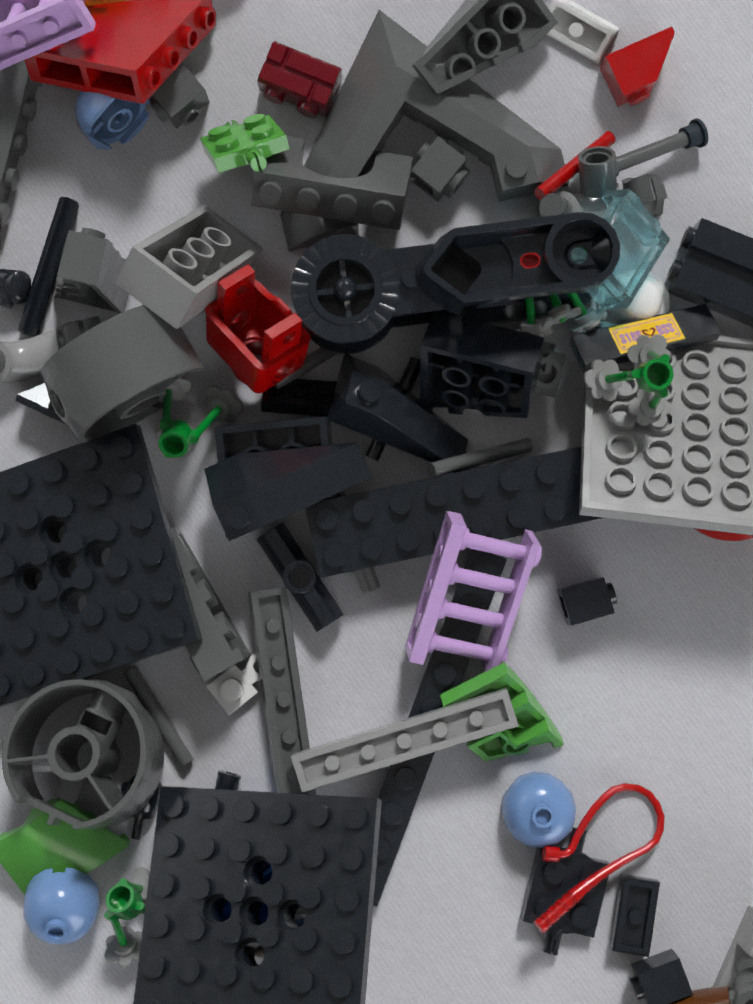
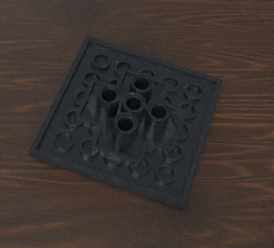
(134, 602)
(214, 852)

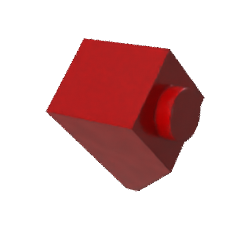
(635, 68)

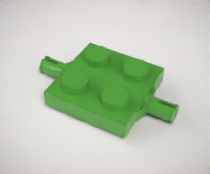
(244, 143)

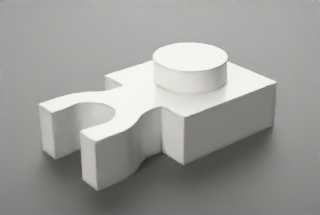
(235, 686)

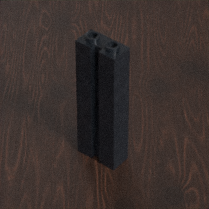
(715, 270)

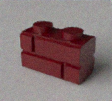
(299, 80)

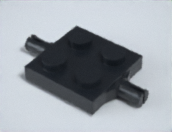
(551, 881)

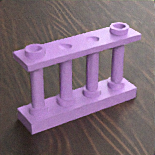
(39, 25)
(445, 572)

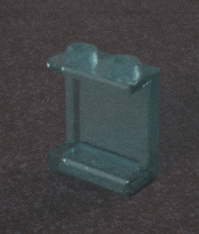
(640, 247)

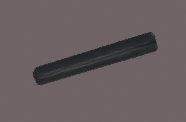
(48, 267)

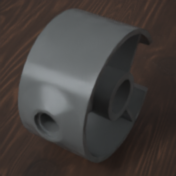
(117, 372)
(99, 726)

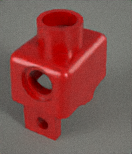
(262, 329)

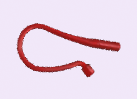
(553, 854)

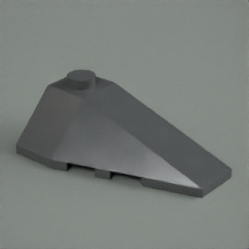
(482, 37)

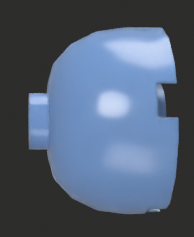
(109, 119)
(538, 809)
(61, 905)

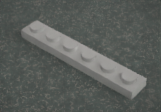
(404, 740)

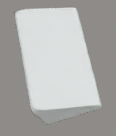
(581, 29)

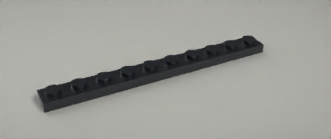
(442, 673)

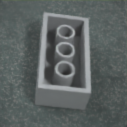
(181, 265)

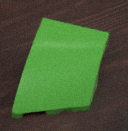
(533, 722)
(42, 846)

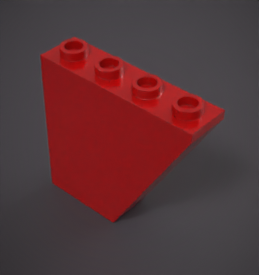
(129, 50)

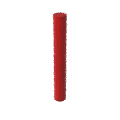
(570, 169)

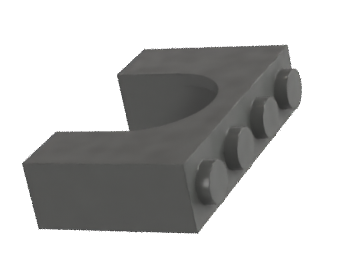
(367, 199)

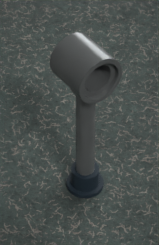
(601, 167)

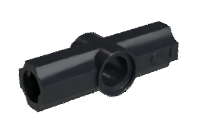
(285, 556)

